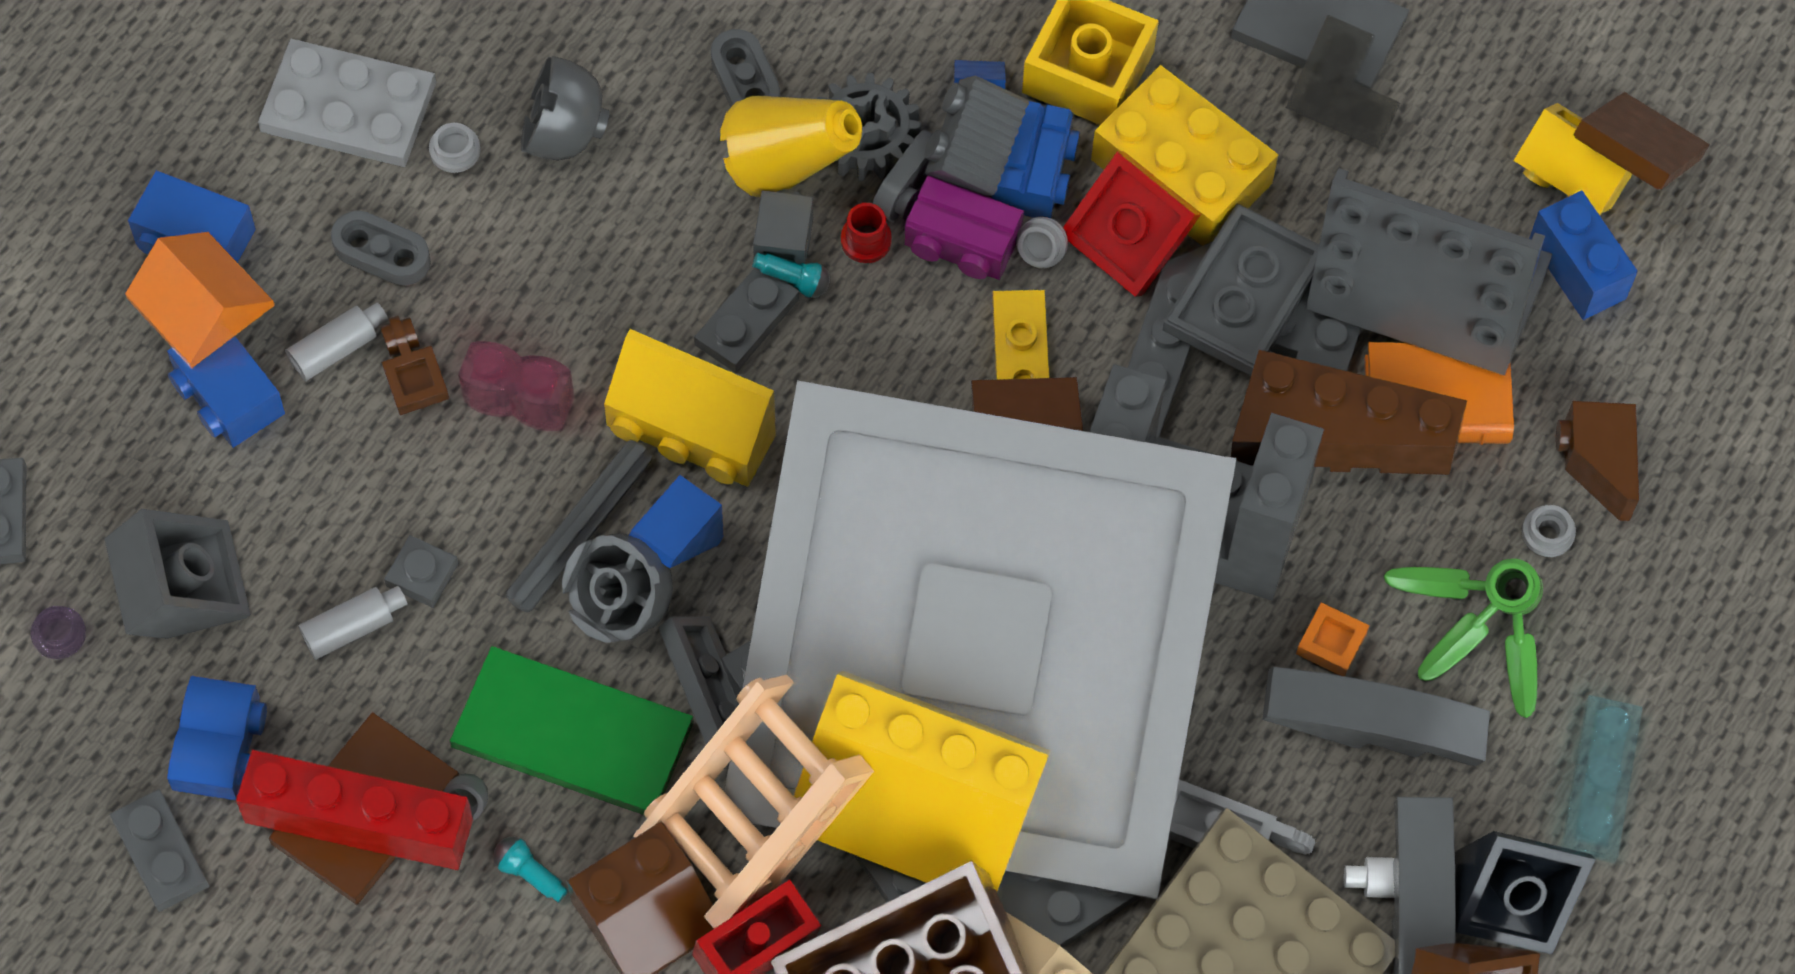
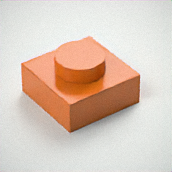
(1332, 639)

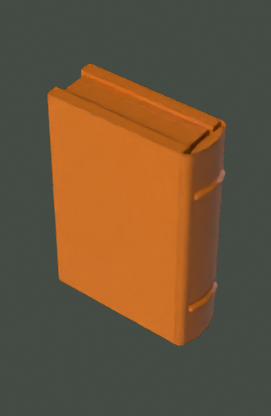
(1488, 394)

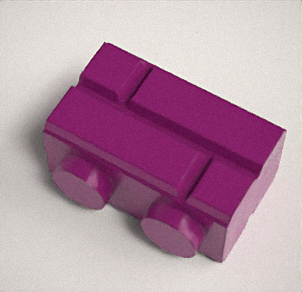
(962, 229)

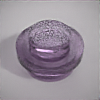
(58, 632)

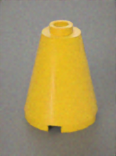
(786, 140)

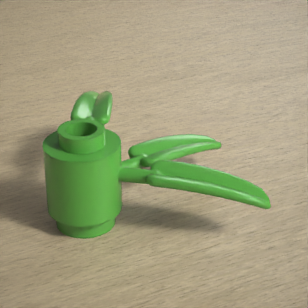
(1471, 629)

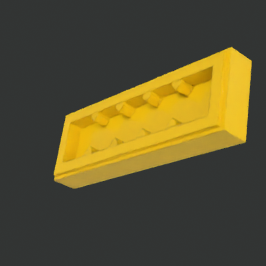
(1020, 334)

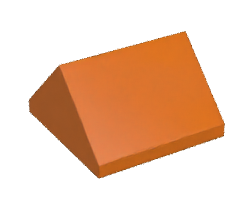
(195, 294)

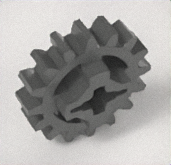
(881, 140)

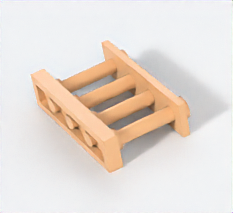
(800, 819)

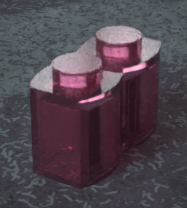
(528, 387)

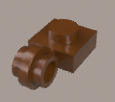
(413, 375)

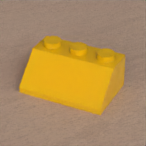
(690, 409)

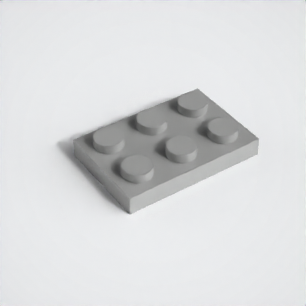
(347, 102)

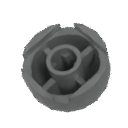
(563, 111)
(616, 587)

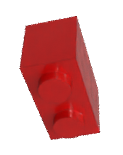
(758, 934)

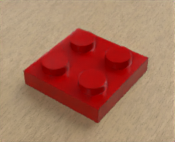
(1130, 223)

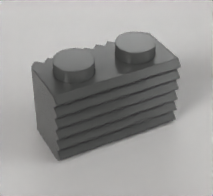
(975, 135)

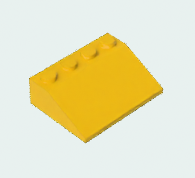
(938, 784)

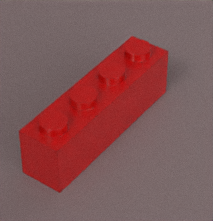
(355, 809)

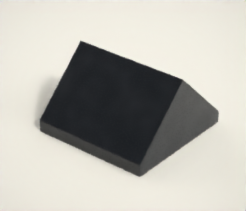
(1517, 890)

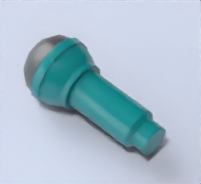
(808, 278)
(515, 858)

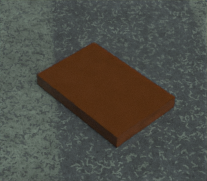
(1641, 140)
(374, 751)

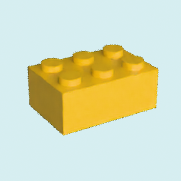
(1188, 149)

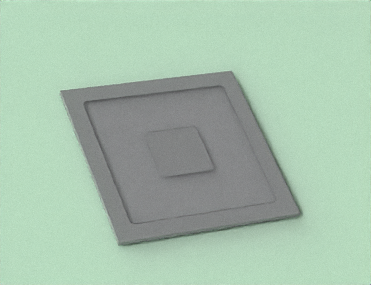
(1008, 581)

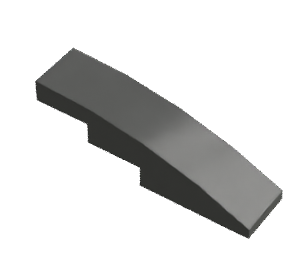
(1377, 714)
(1423, 877)

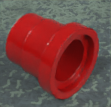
(866, 246)

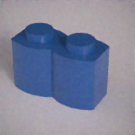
(215, 737)

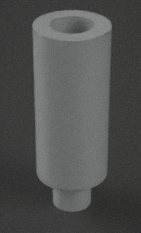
(335, 340)
(350, 620)

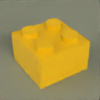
(1089, 57)

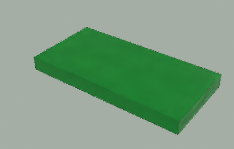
(571, 731)

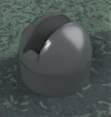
(471, 787)

